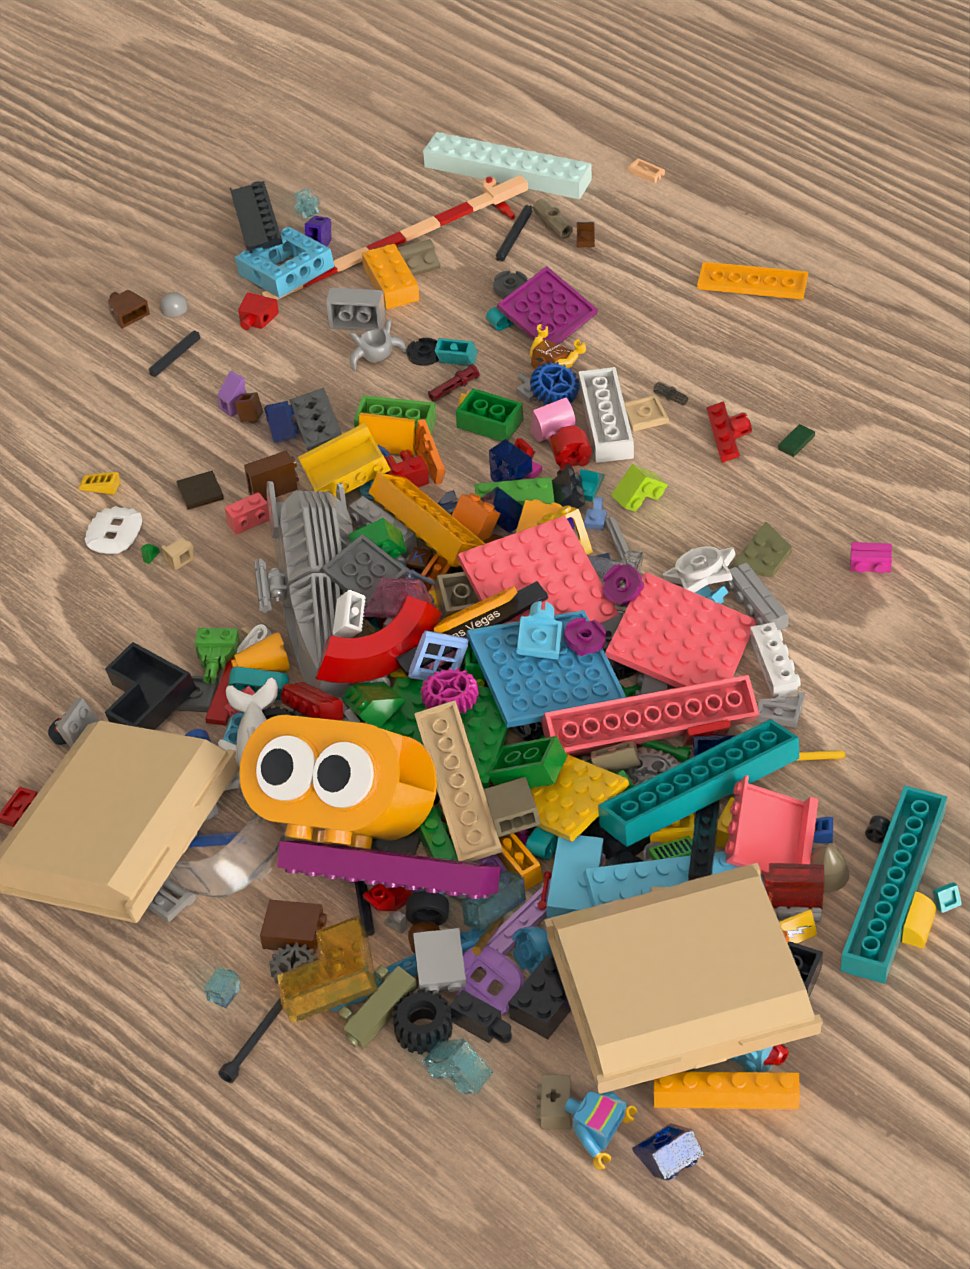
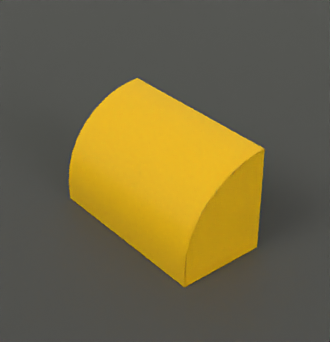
(919, 921)

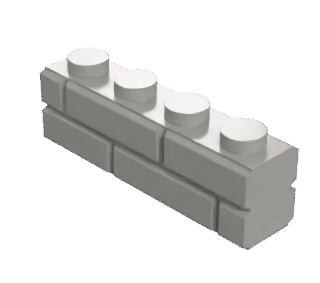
(756, 597)

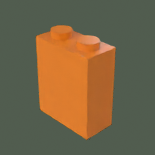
(476, 515)

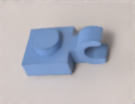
(596, 517)

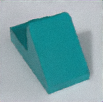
(591, 483)

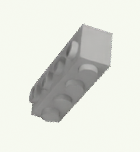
(365, 512)

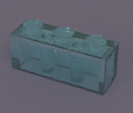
(484, 911)

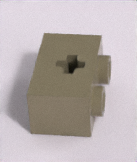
(554, 1094)

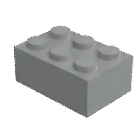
(355, 309)

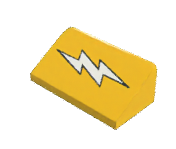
(799, 926)

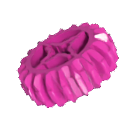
(449, 687)

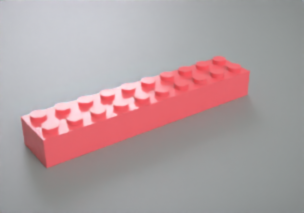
(651, 715)

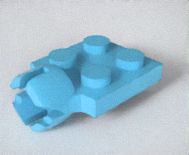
(539, 633)

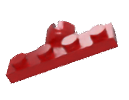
(727, 430)

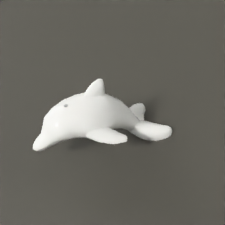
(253, 716)

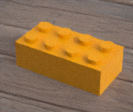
(391, 274)

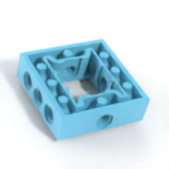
(308, 262)

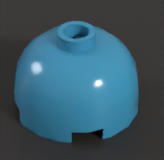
(531, 947)

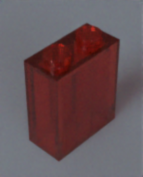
(795, 885)

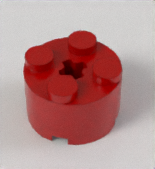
(570, 447)

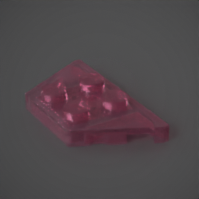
(391, 592)

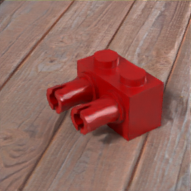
(411, 468)

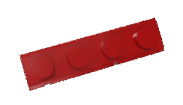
(312, 701)

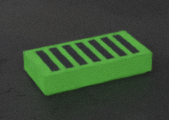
(672, 849)

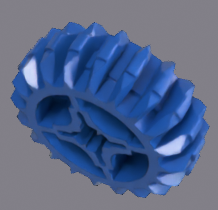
(546, 376)

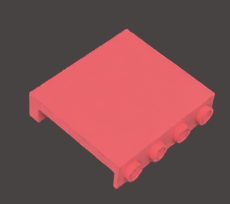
(769, 827)

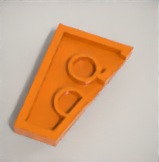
(427, 450)

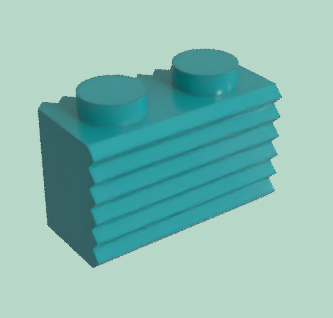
(456, 351)

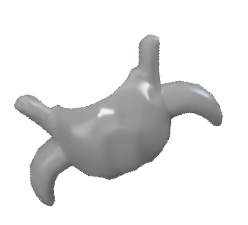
(375, 345)

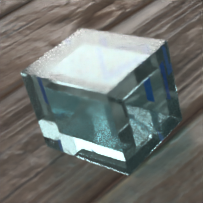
(222, 987)

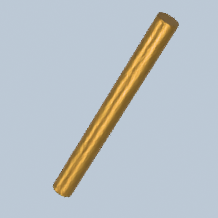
(488, 934)

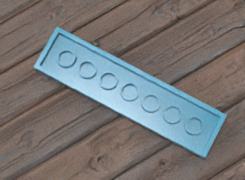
(634, 879)

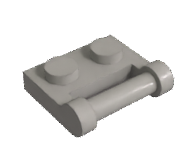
(168, 906)

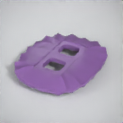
(498, 968)

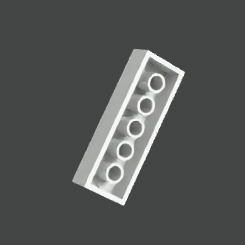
(606, 415)

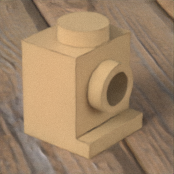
(178, 553)

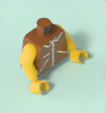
(547, 351)

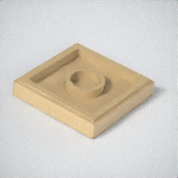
(645, 413)

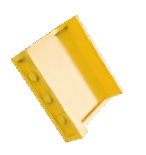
(346, 460)

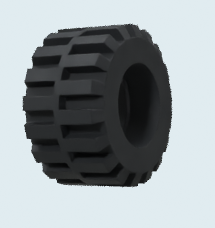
(422, 1006)

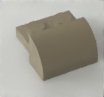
(420, 257)
(616, 757)

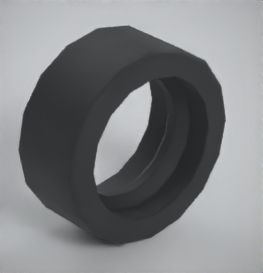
(421, 901)

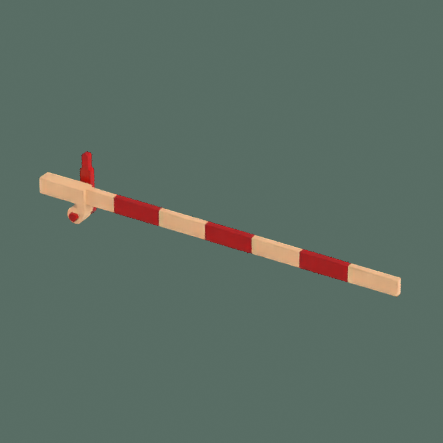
(493, 194)

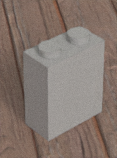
(440, 960)

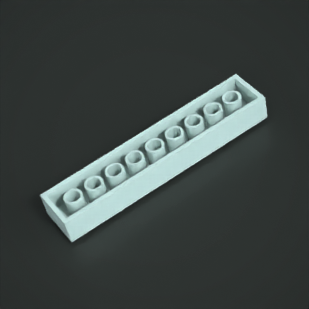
(503, 163)

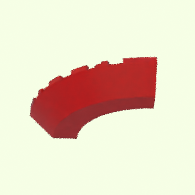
(375, 655)

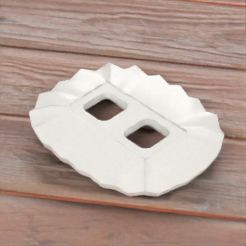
(126, 532)

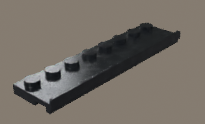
(256, 216)

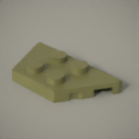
(765, 552)

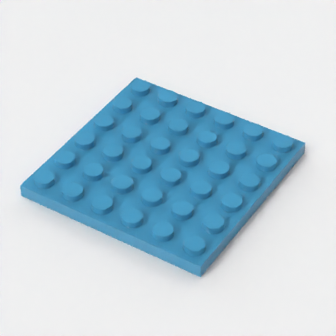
(537, 685)

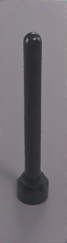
(230, 1070)

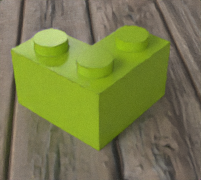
(637, 485)

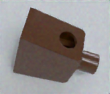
(127, 307)

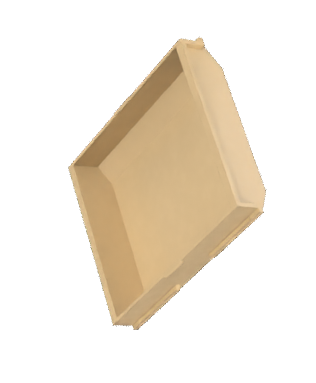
(114, 819)
(680, 978)

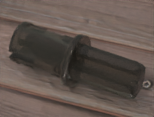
(670, 393)

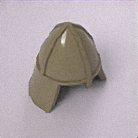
(835, 869)

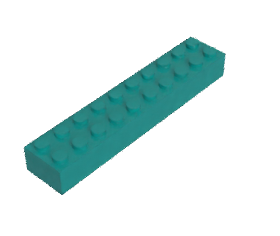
(697, 782)
(893, 884)

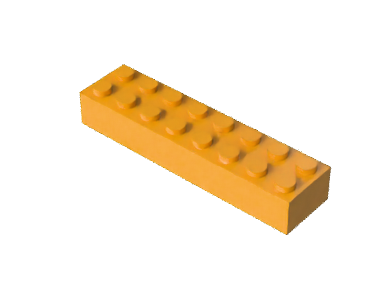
(423, 516)

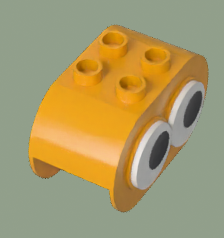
(337, 780)

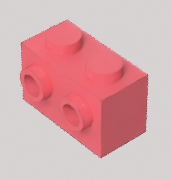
(247, 513)

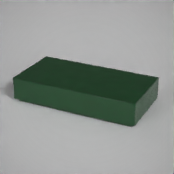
(796, 440)

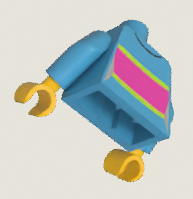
(597, 1121)

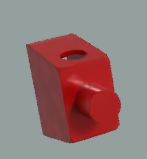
(257, 311)

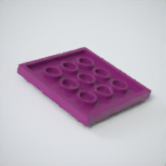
(547, 302)

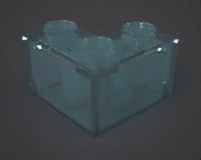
(460, 1063)

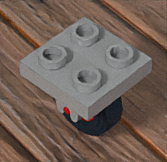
(71, 725)

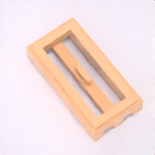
(646, 170)

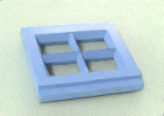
(439, 639)

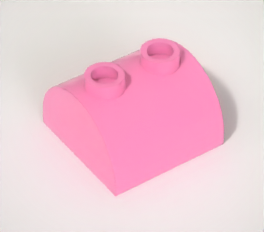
(551, 418)

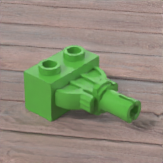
(214, 648)

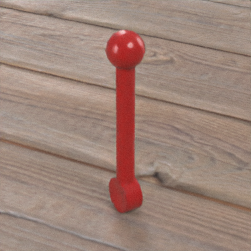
(542, 904)

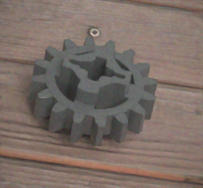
(290, 959)

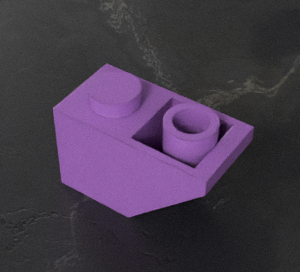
(229, 392)

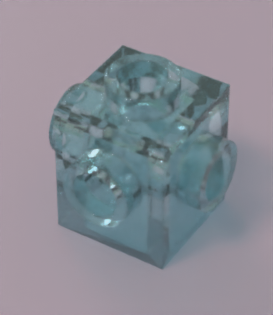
(306, 203)

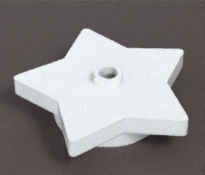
(701, 567)

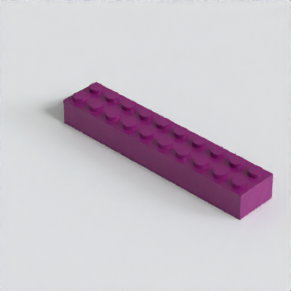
(389, 868)

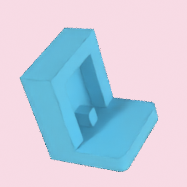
(716, 595)

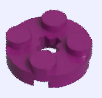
(633, 586)
(584, 645)

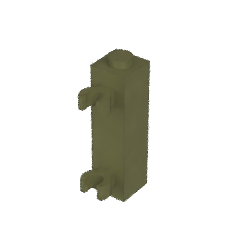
(378, 1008)

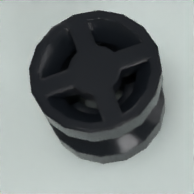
(878, 828)

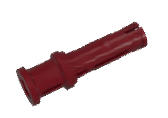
(461, 378)

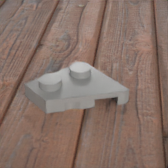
(781, 709)

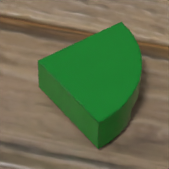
(149, 552)

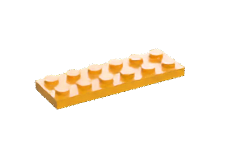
(752, 280)

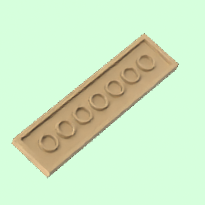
(458, 783)

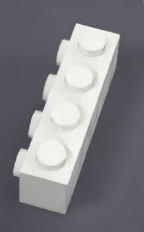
(774, 660)

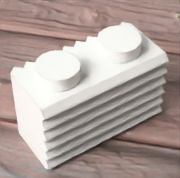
(349, 614)

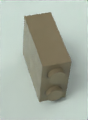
(512, 806)

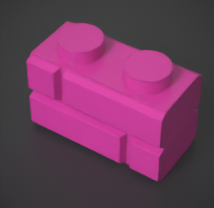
(871, 557)

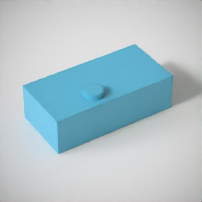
(568, 885)

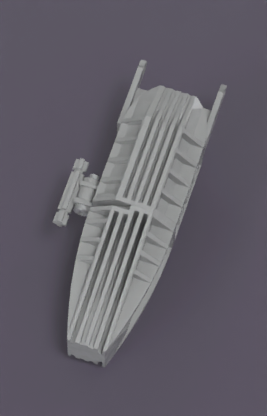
(308, 534)

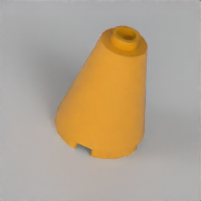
(264, 655)

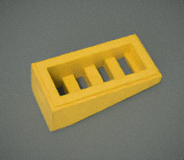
(105, 483)

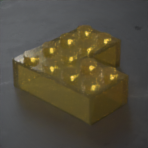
(334, 979)

